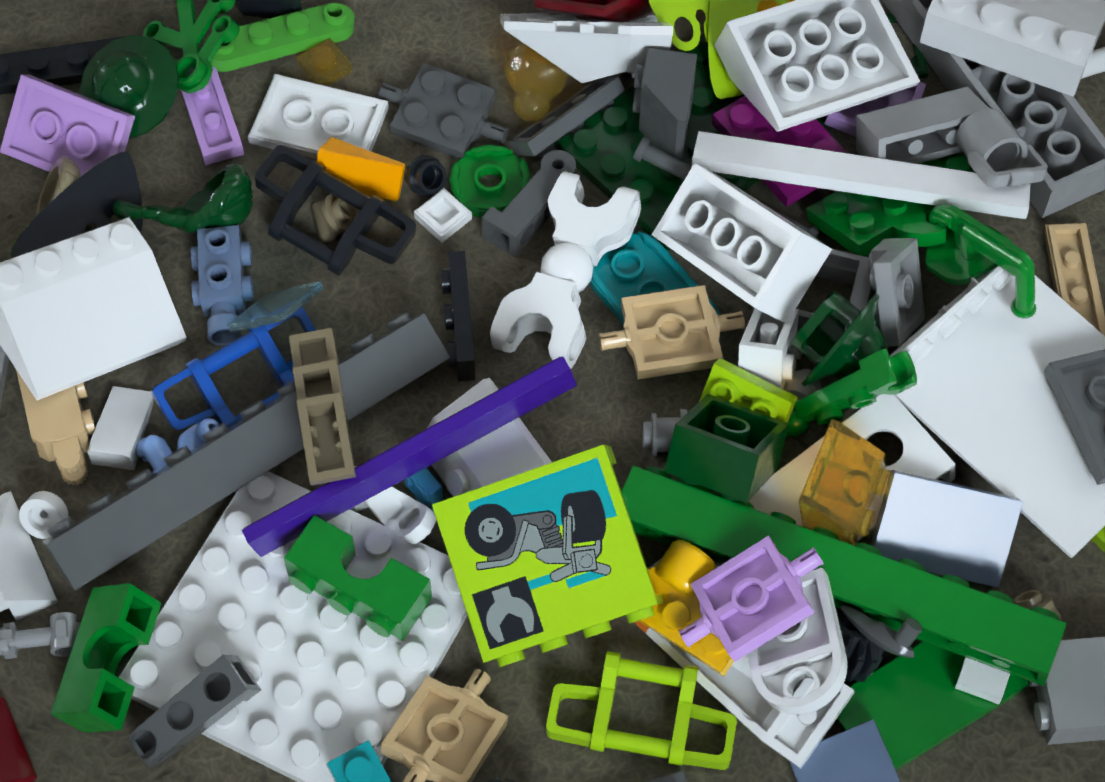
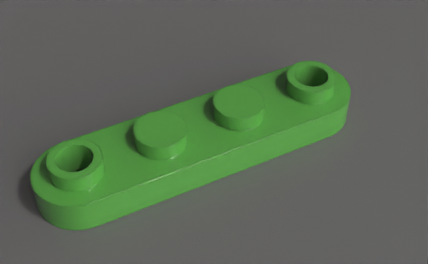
(285, 36)

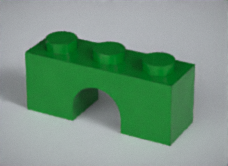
(386, 601)
(111, 625)

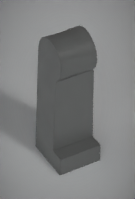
(529, 209)
(193, 710)

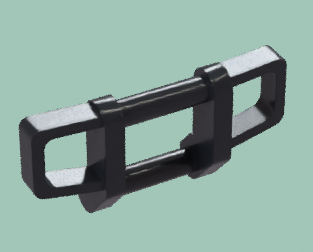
(353, 237)

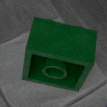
(726, 448)

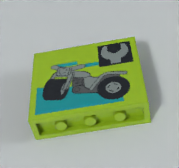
(546, 556)

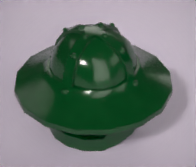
(135, 78)
(839, 337)

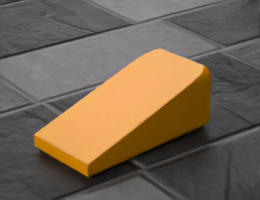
(362, 169)

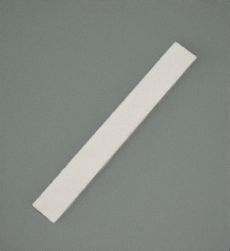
(857, 174)

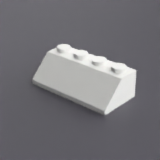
(492, 457)

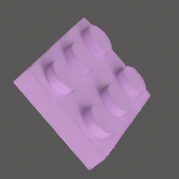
(58, 123)

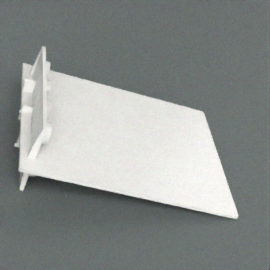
(995, 408)

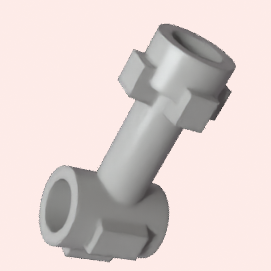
(59, 636)

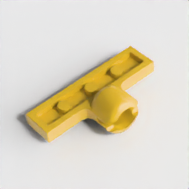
(672, 579)

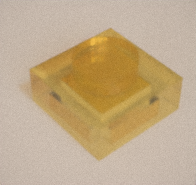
(324, 63)

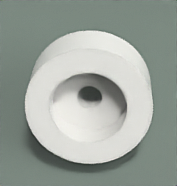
(42, 512)

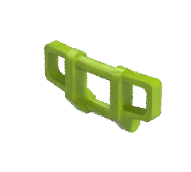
(640, 744)

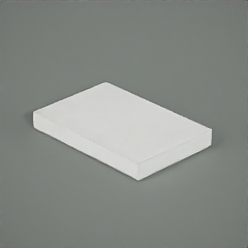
(309, 114)

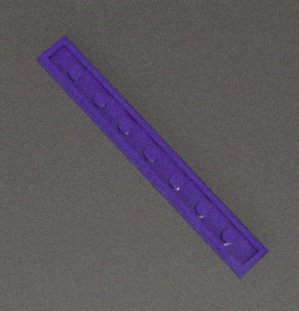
(412, 455)

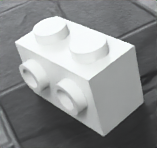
(768, 348)

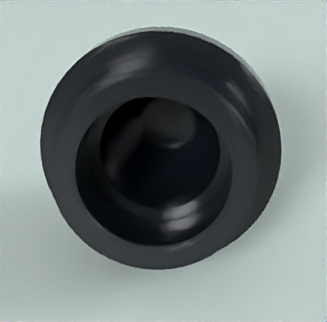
(425, 175)

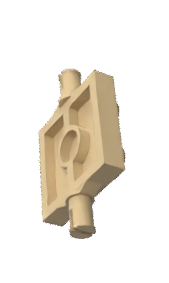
(671, 331)
(445, 731)

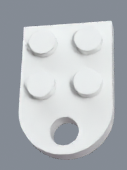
(804, 651)

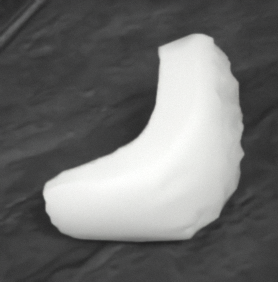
(403, 514)

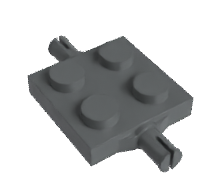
(443, 111)

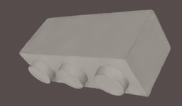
(917, 128)

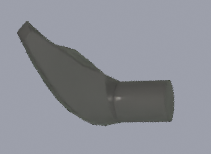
(884, 637)

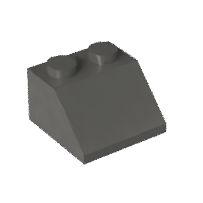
(665, 98)

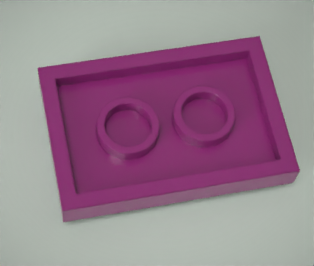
(745, 121)

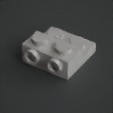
(897, 279)

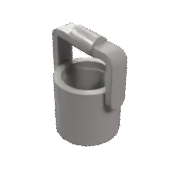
(998, 150)

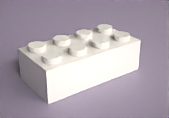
(741, 243)

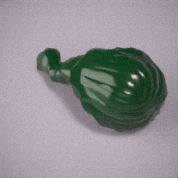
(221, 204)

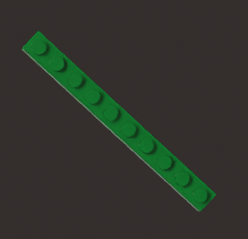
(888, 591)

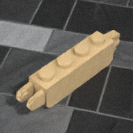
(61, 429)

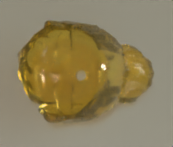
(533, 80)

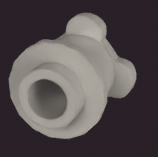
(659, 432)

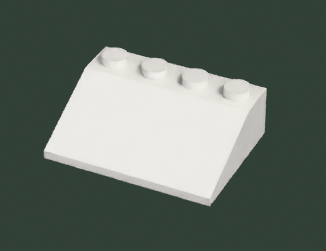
(1024, 38)
(814, 58)
(84, 308)

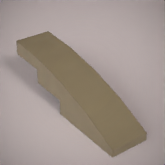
(321, 407)

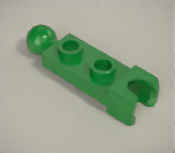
(877, 376)

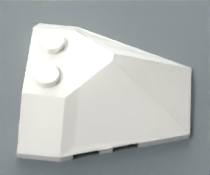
(589, 46)

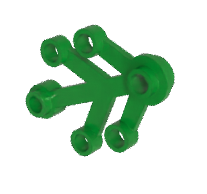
(195, 65)

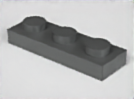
(567, 117)

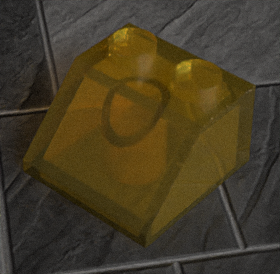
(843, 484)

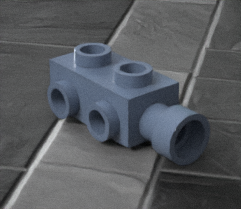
(221, 258)

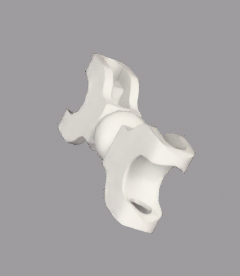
(566, 269)

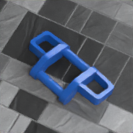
(201, 369)

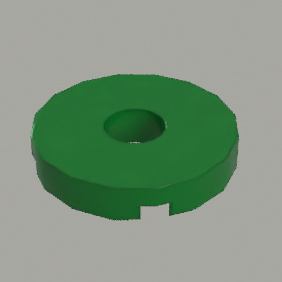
(482, 162)

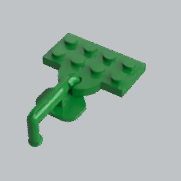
(955, 241)

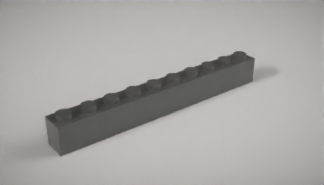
(233, 455)

